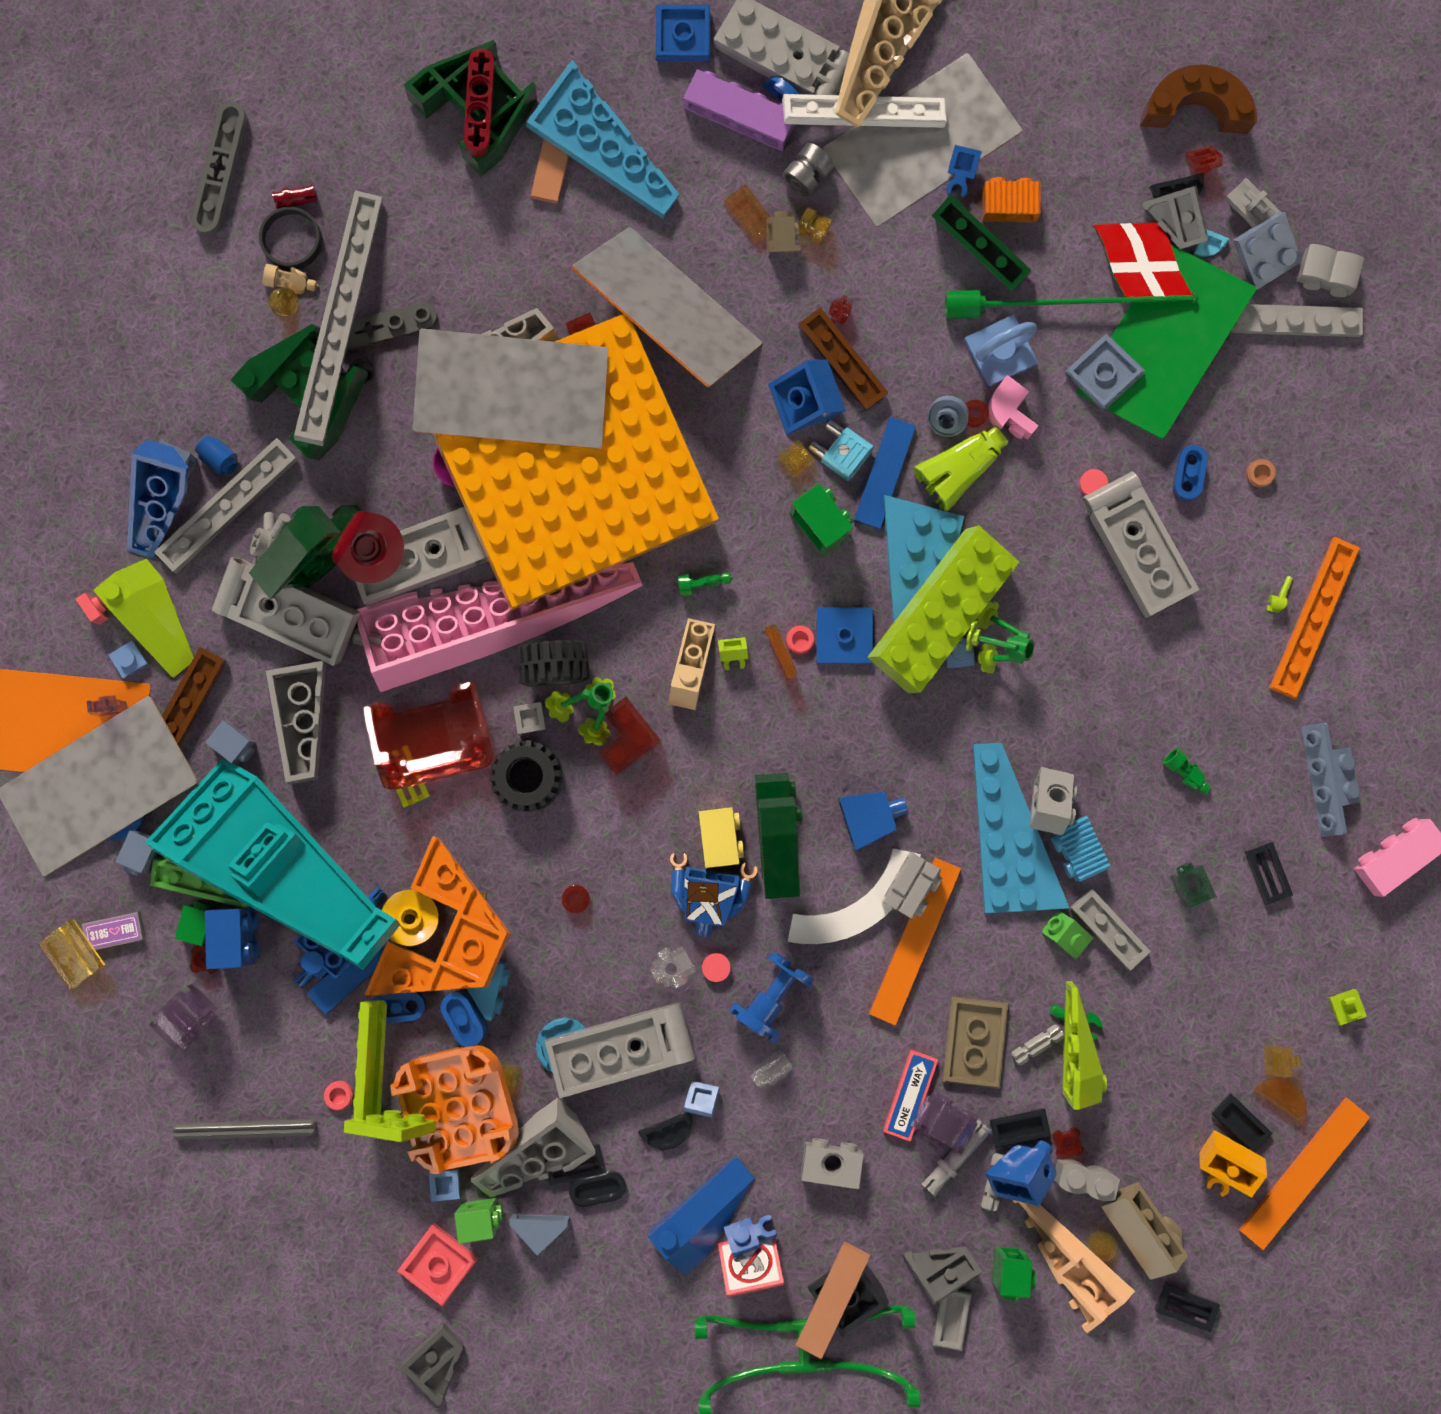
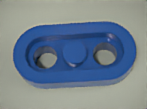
(1190, 473)
(398, 1007)

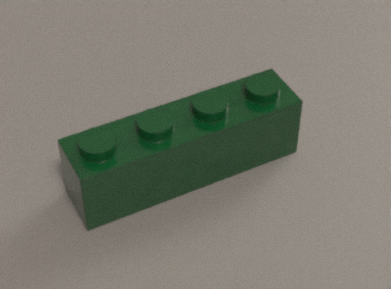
(982, 243)

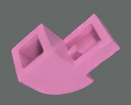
(1004, 410)

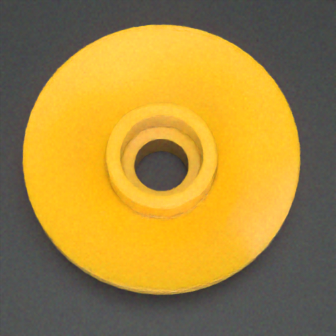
(419, 906)

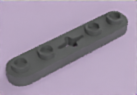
(223, 146)
(396, 323)

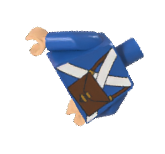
(709, 895)

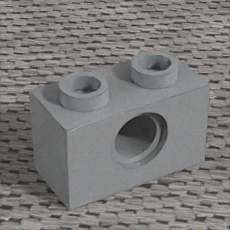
(1053, 801)
(844, 1175)

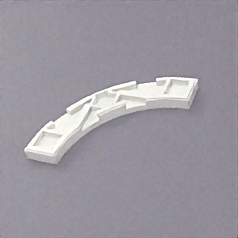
(852, 919)

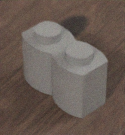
(1330, 270)
(1091, 1179)

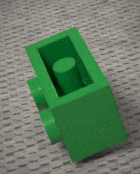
(1013, 1273)

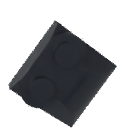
(864, 1303)

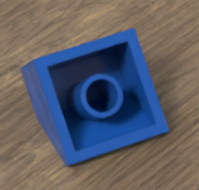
(806, 396)

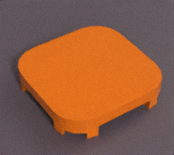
(468, 1101)

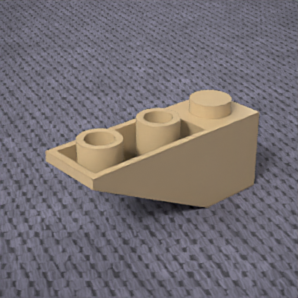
(691, 664)

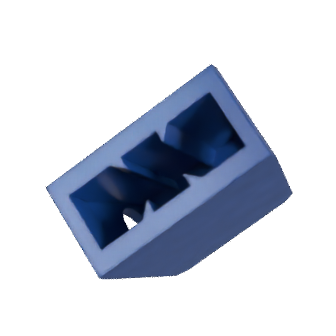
(870, 816)
(1023, 1174)

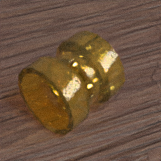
(814, 225)

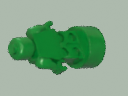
(687, 584)
(1191, 774)

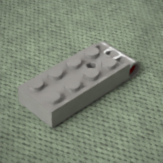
(771, 43)
(458, 552)
(1147, 559)
(298, 617)
(604, 1055)

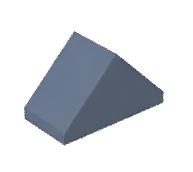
(538, 1230)

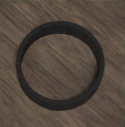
(273, 216)

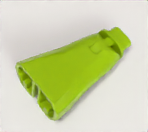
(960, 466)

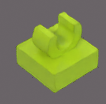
(733, 650)
(1347, 1007)

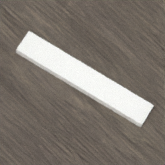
(885, 112)

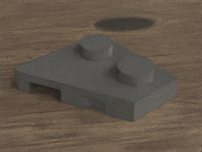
(942, 1271)

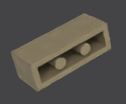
(1145, 1231)

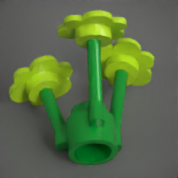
(1019, 647)
(598, 697)

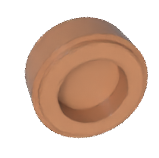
(1260, 473)

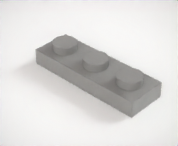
(1110, 929)

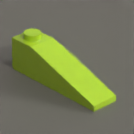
(145, 608)
(1081, 1066)

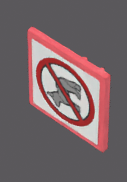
(751, 1270)

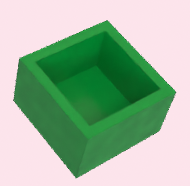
(822, 519)

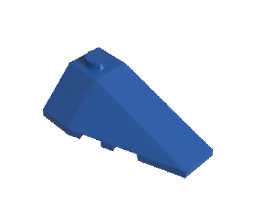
(155, 495)
(696, 1223)

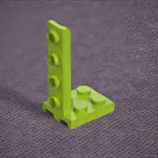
(368, 1087)

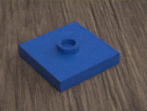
(683, 33)
(844, 635)

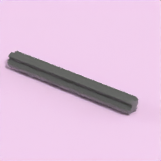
(244, 1129)

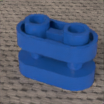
(464, 1018)

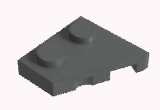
(1180, 216)
(434, 1362)

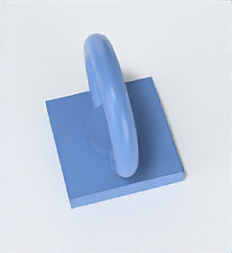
(1002, 349)

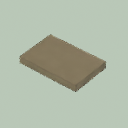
(975, 1042)

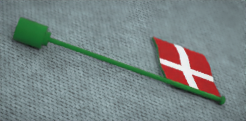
(1137, 258)

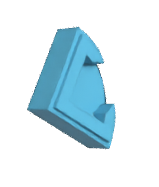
(1211, 247)

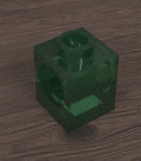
(1203, 890)

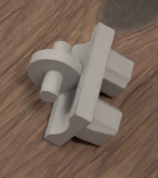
(1251, 203)

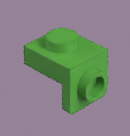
(1067, 934)

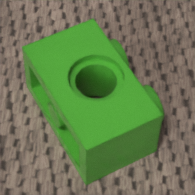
(478, 1220)

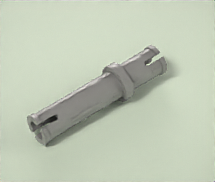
(948, 1167)

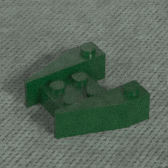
(448, 82)
(288, 367)
(302, 549)
(778, 834)

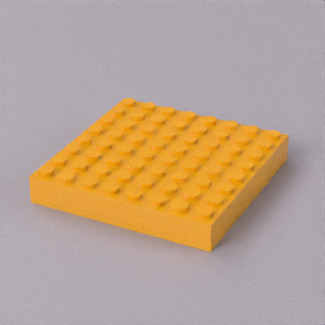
(577, 511)

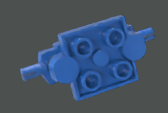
(319, 960)

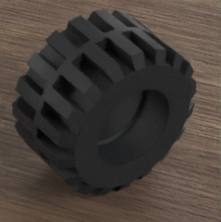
(553, 663)
(502, 770)

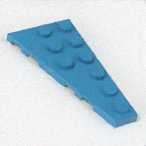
(594, 136)
(915, 546)
(1012, 855)

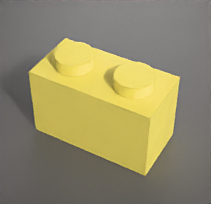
(719, 837)

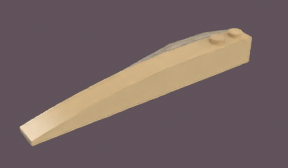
(878, 47)

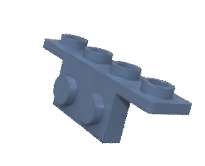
(1331, 779)

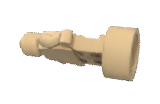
(294, 280)

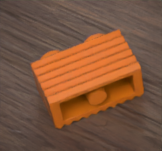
(1011, 200)

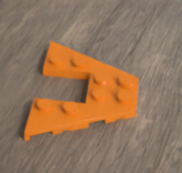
(470, 947)

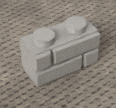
(912, 885)

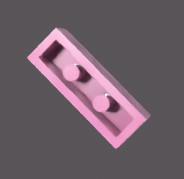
(1400, 856)

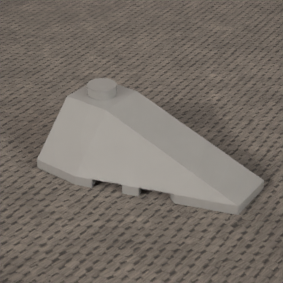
(551, 1134)

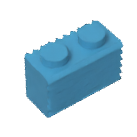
(1081, 850)

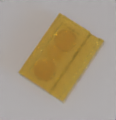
(71, 954)

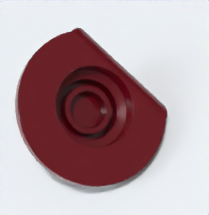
(369, 548)

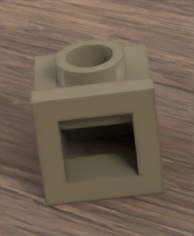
(782, 232)

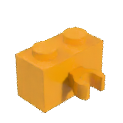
(1232, 1165)

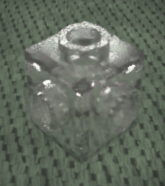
(678, 957)

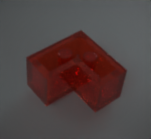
(635, 739)

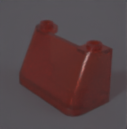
(429, 739)

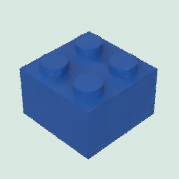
(231, 937)

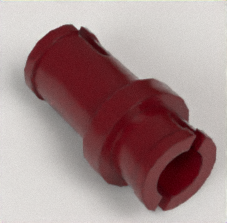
(294, 196)

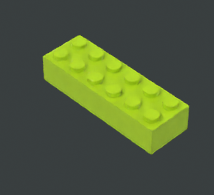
(943, 609)

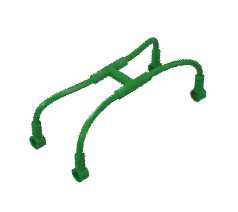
(804, 1364)

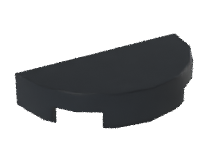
(1172, 186)
(669, 1132)

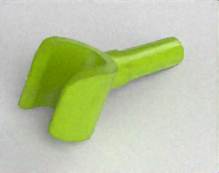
(1280, 602)

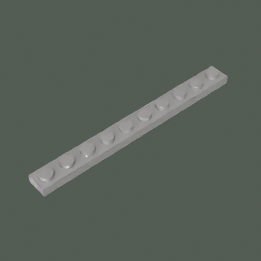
(338, 319)

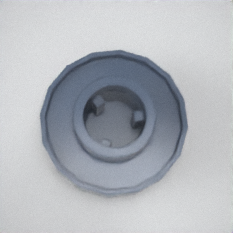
(948, 416)

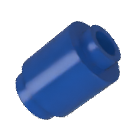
(216, 455)

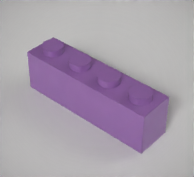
(737, 109)

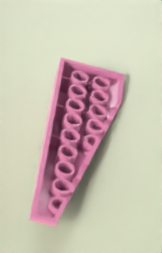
(472, 623)

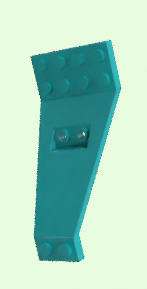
(257, 852)

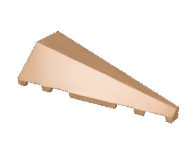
(1089, 1279)

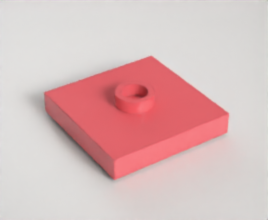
(438, 1264)

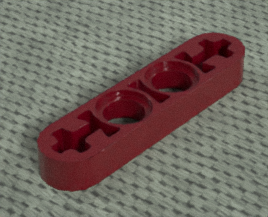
(479, 102)

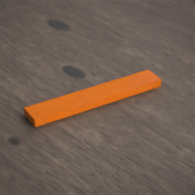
(1314, 618)
(912, 948)
(1304, 1173)

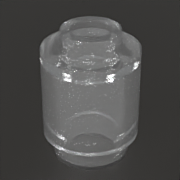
(771, 1070)

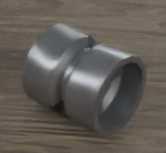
(811, 166)

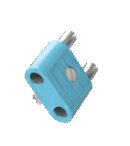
(846, 452)

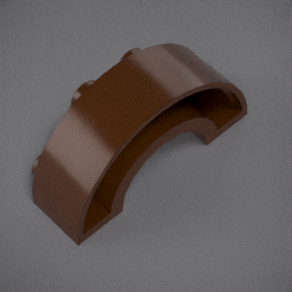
(1206, 87)

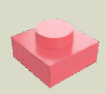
(93, 608)

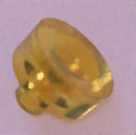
(283, 302)
(1099, 1240)

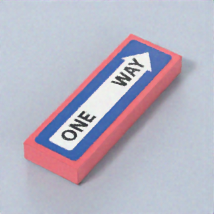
(910, 1094)

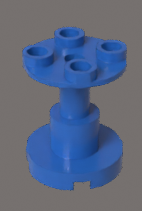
(766, 1005)

